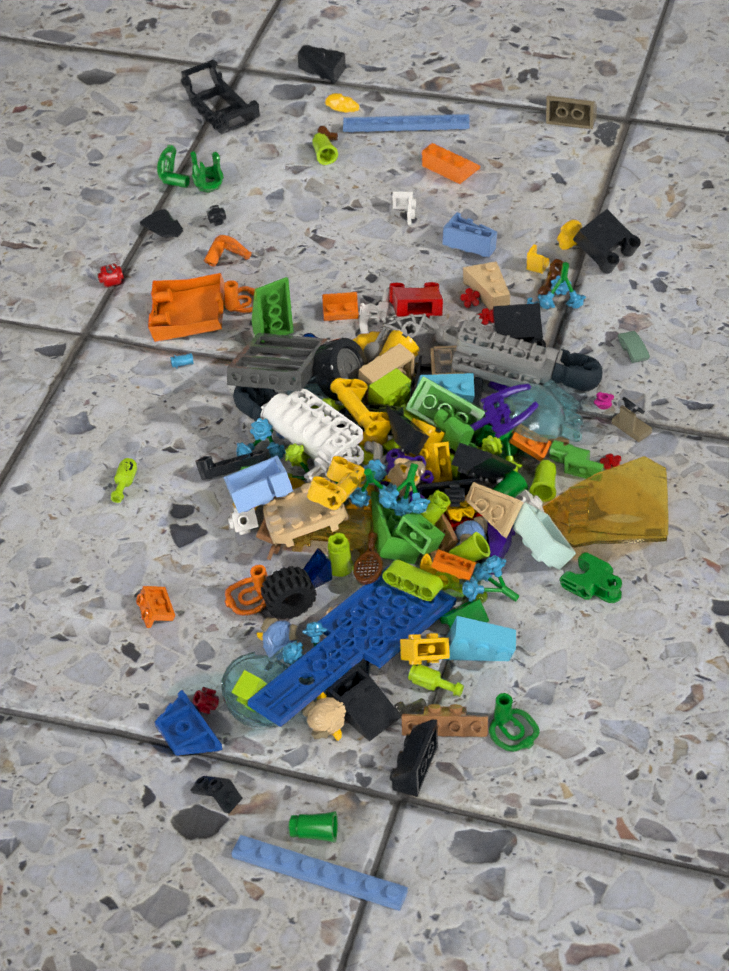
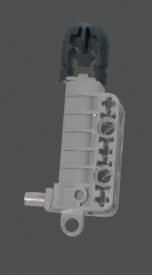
(509, 358)

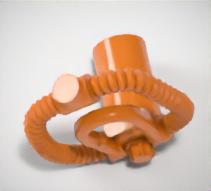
(225, 242)
(231, 297)
(258, 576)

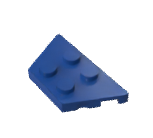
(186, 729)

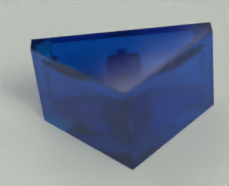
(319, 568)

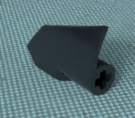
(162, 224)

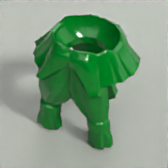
(211, 172)

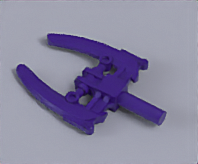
(494, 415)

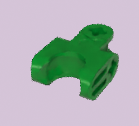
(595, 581)

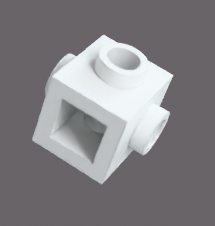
(249, 523)

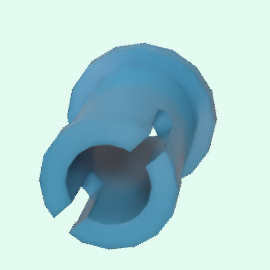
(181, 360)

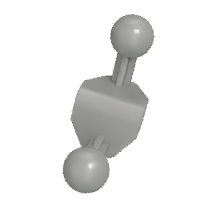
(410, 327)

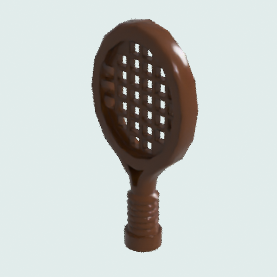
(368, 554)

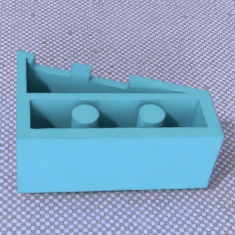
(458, 383)
(480, 641)

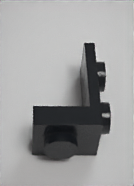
(220, 789)

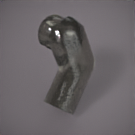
(410, 708)

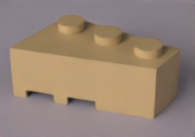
(488, 282)

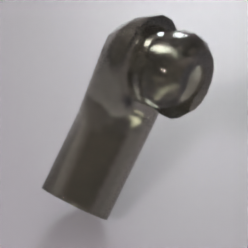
(526, 464)

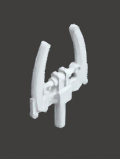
(383, 311)

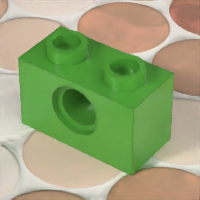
(419, 533)

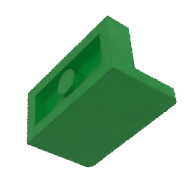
(471, 610)

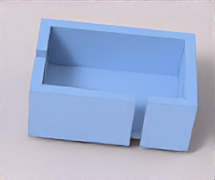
(258, 484)

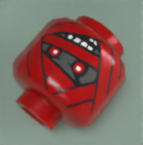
(110, 275)

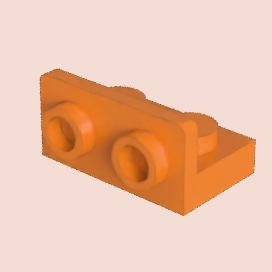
(340, 306)
(533, 448)
(453, 565)
(155, 605)

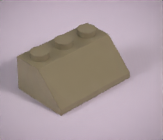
(570, 112)

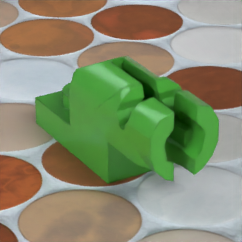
(454, 429)
(575, 460)

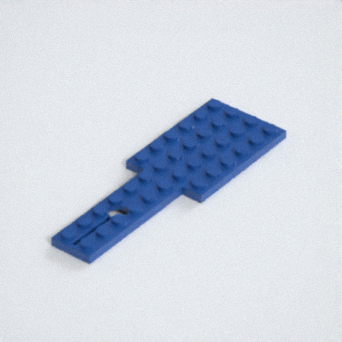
(359, 628)

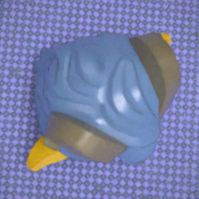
(467, 528)
(277, 635)

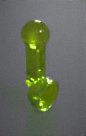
(458, 587)

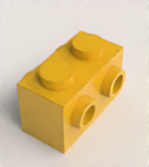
(437, 461)
(428, 648)

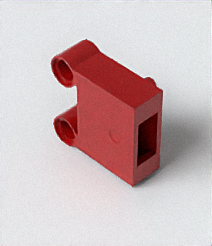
(416, 300)

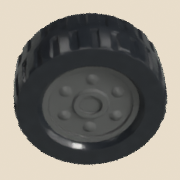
(336, 360)

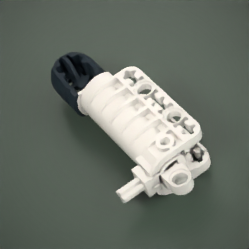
(304, 425)

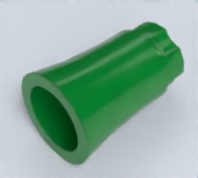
(512, 484)
(314, 826)

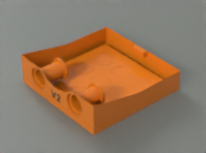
(186, 307)

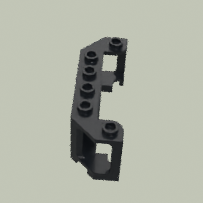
(220, 118)

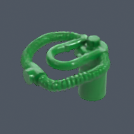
(168, 176)
(502, 715)

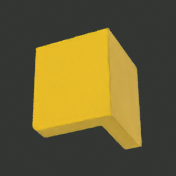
(536, 262)

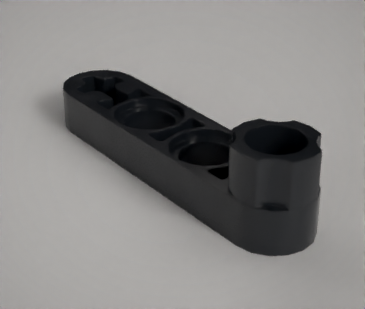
(208, 469)

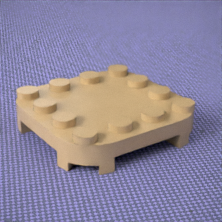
(297, 515)

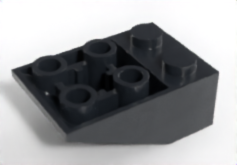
(364, 703)

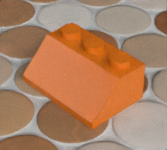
(448, 163)

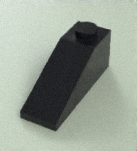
(406, 433)

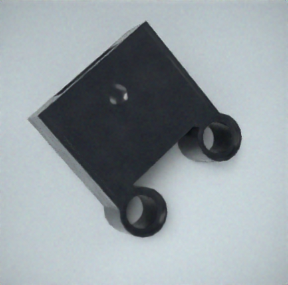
(602, 237)
(519, 322)

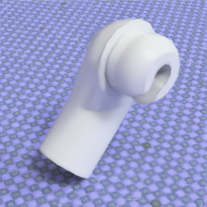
(375, 448)

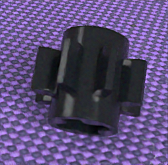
(216, 215)
(455, 495)

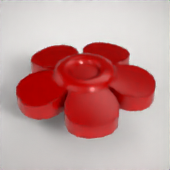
(470, 297)
(486, 316)
(610, 460)

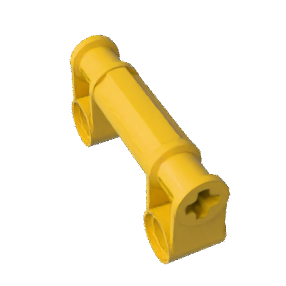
(350, 395)
(348, 480)

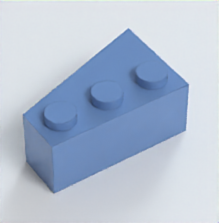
(469, 237)

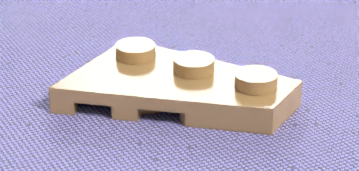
(495, 507)

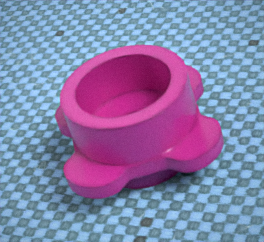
(603, 400)

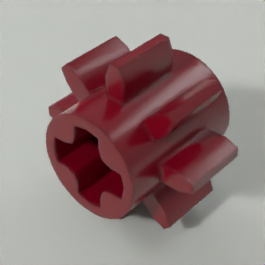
(206, 700)

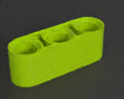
(412, 580)

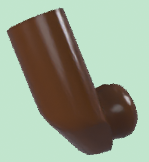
(332, 136)

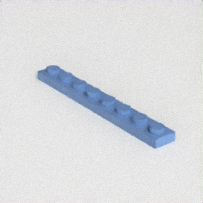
(402, 123)
(320, 872)

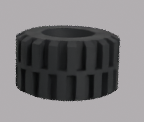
(288, 592)

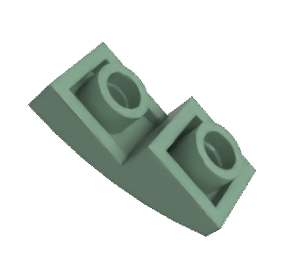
(634, 345)

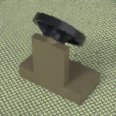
(629, 423)

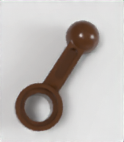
(552, 274)

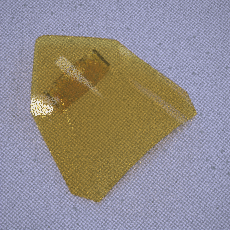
(615, 506)

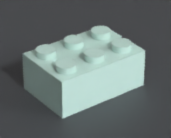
(542, 537)

